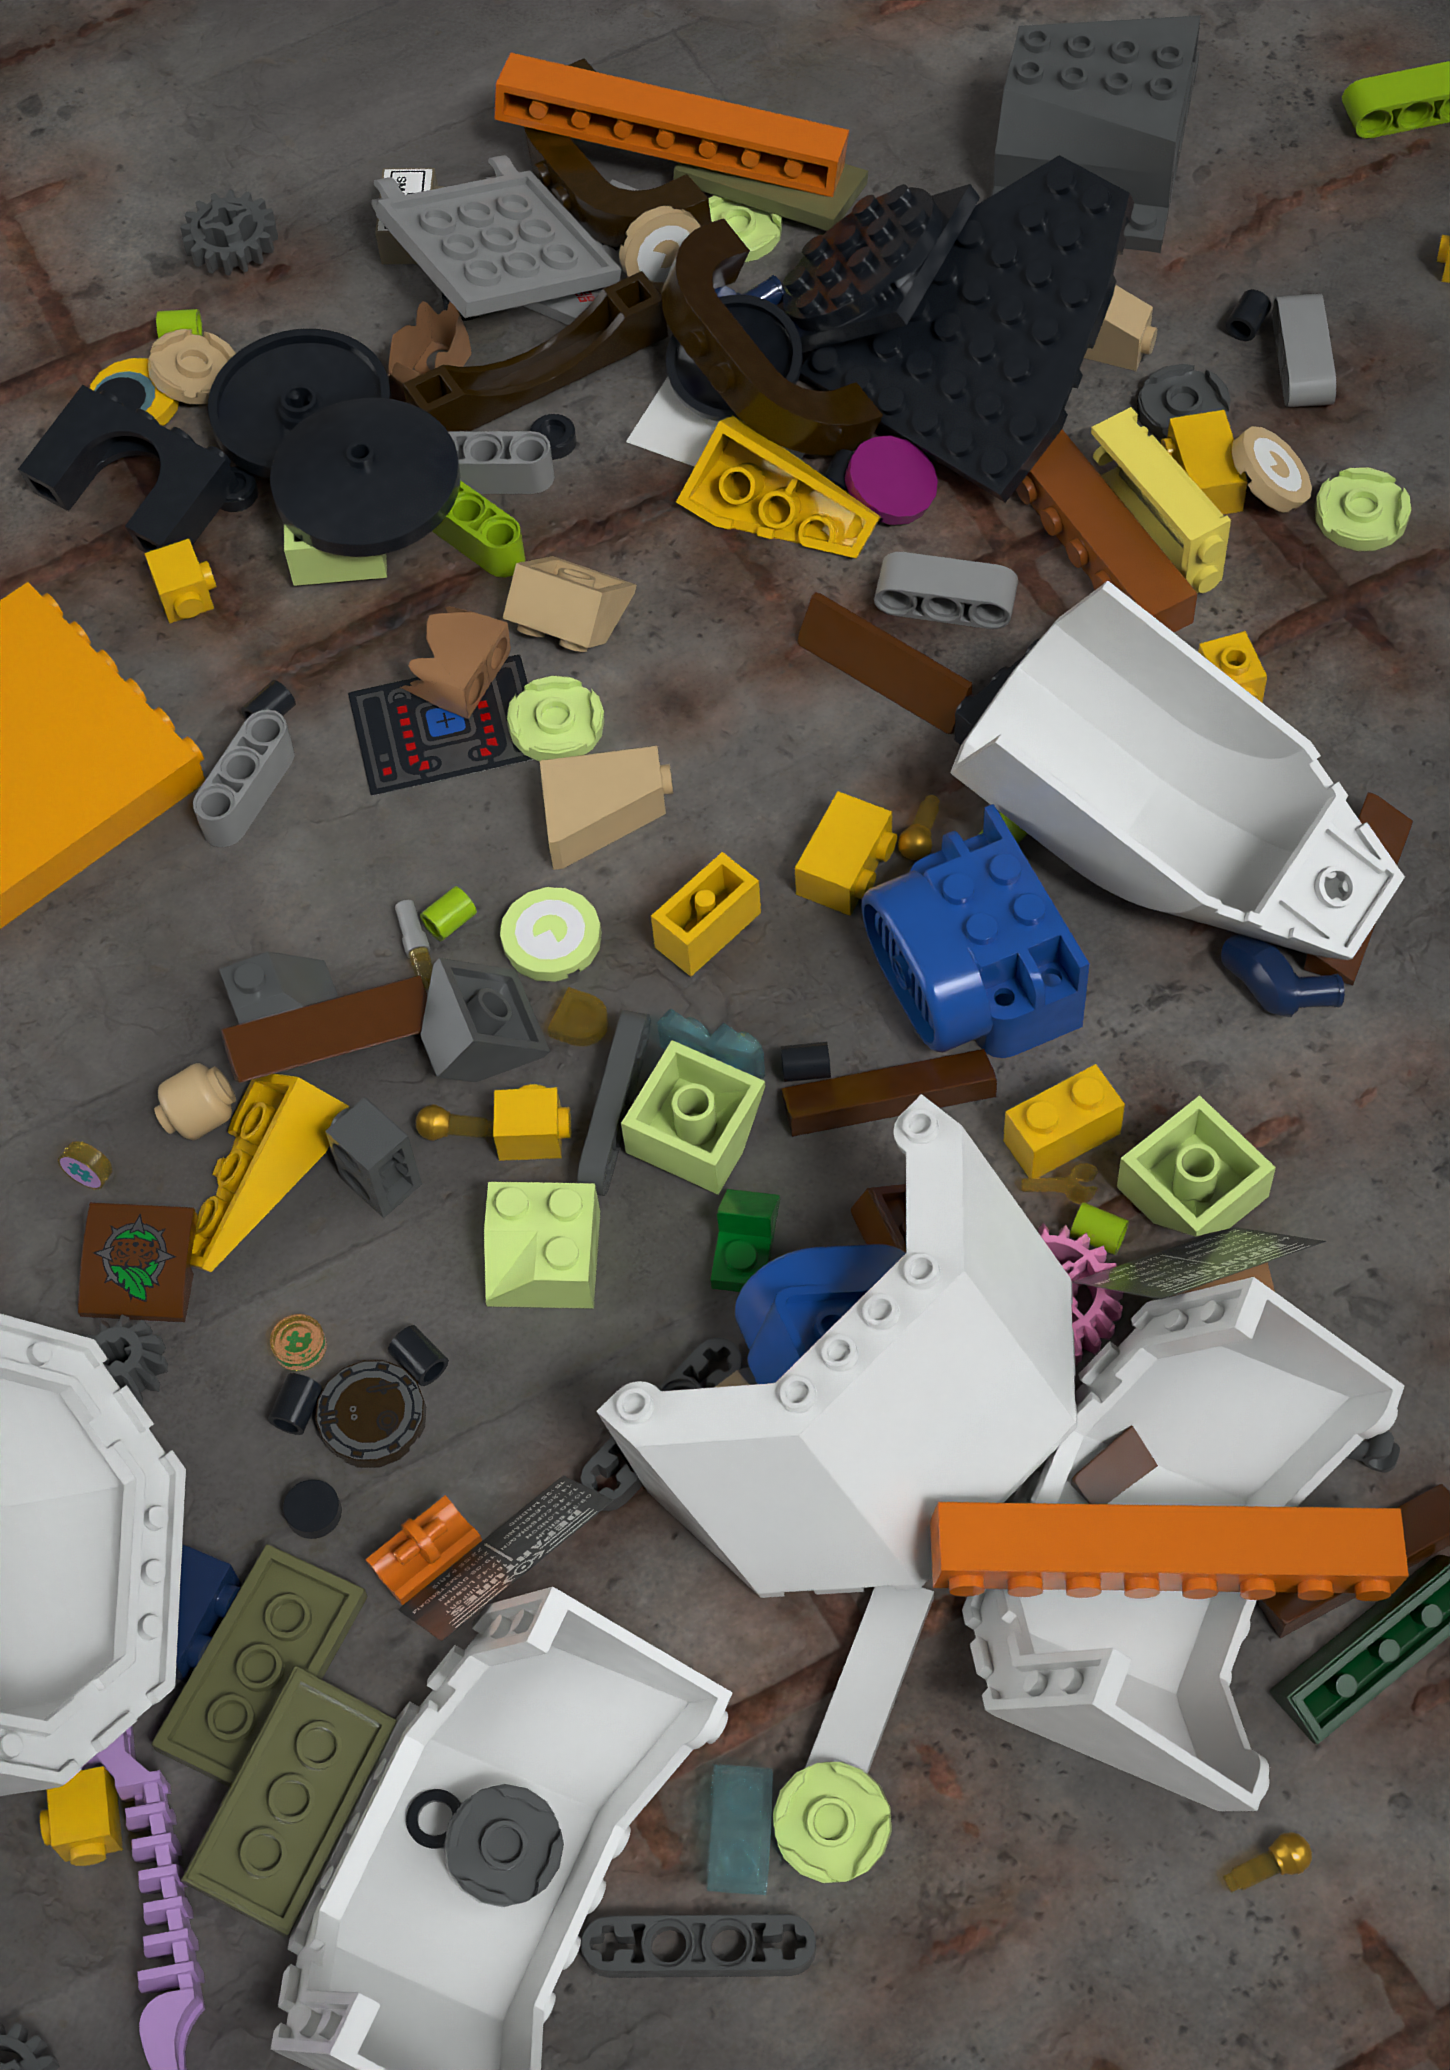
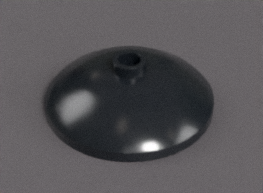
(770, 331)

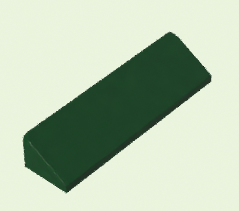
(1369, 1653)

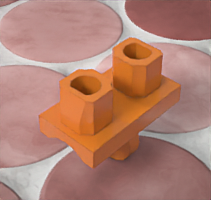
(423, 1550)

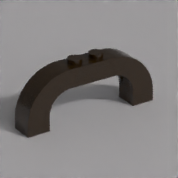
(593, 201)
(736, 366)

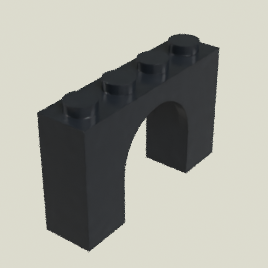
(100, 430)

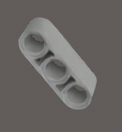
(1304, 350)
(504, 461)
(946, 590)
(241, 799)

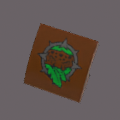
(137, 1262)

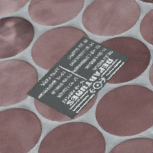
(1198, 1262)
(504, 1557)

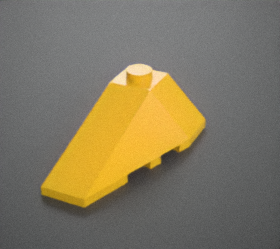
(772, 493)
(275, 1144)

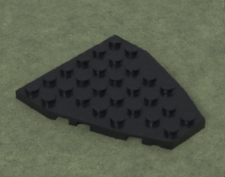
(999, 330)

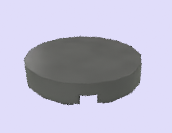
(1177, 393)
(503, 1845)

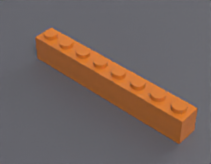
(671, 124)
(1167, 1550)

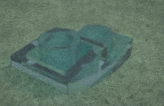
(724, 1045)
(739, 1829)

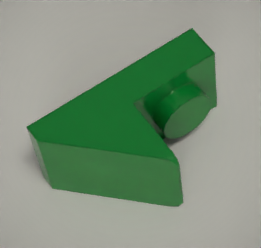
(744, 1237)

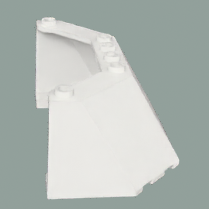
(918, 1396)
(1237, 1410)
(82, 1557)
(387, 1945)

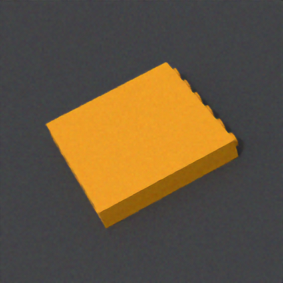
(76, 753)

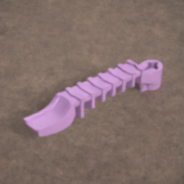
(171, 2015)

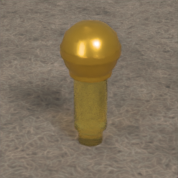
(916, 839)
(435, 1123)
(1287, 1855)

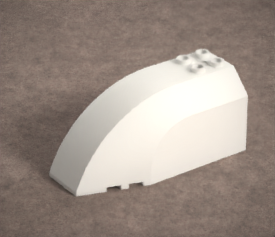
(1175, 785)

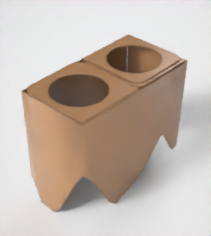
(414, 345)
(465, 661)

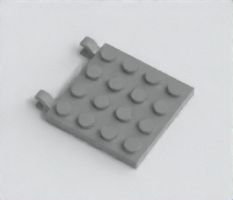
(495, 240)

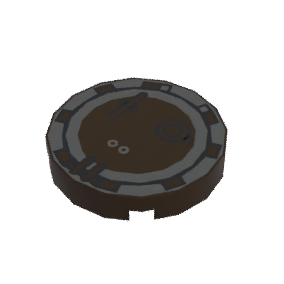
(371, 1413)

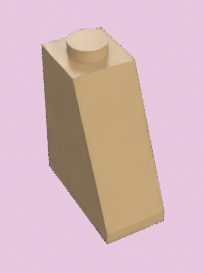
(1124, 332)
(600, 799)

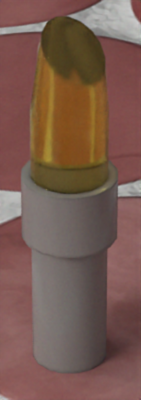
(415, 940)

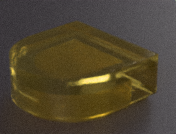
(579, 1019)

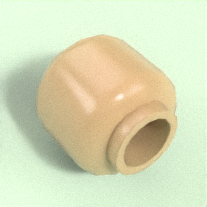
(194, 1101)

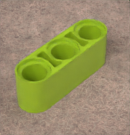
(1399, 100)
(483, 533)

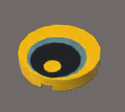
(134, 388)

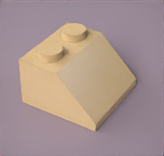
(566, 602)

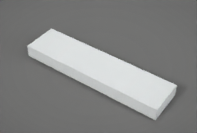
(872, 1677)

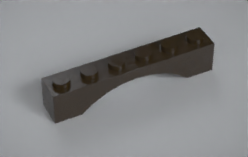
(611, 328)

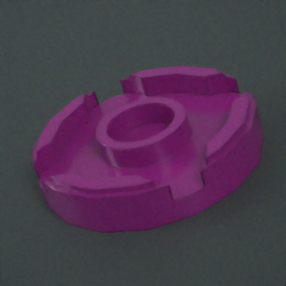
(892, 479)

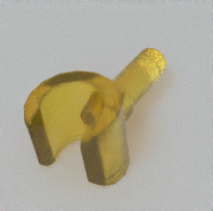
(1067, 1185)

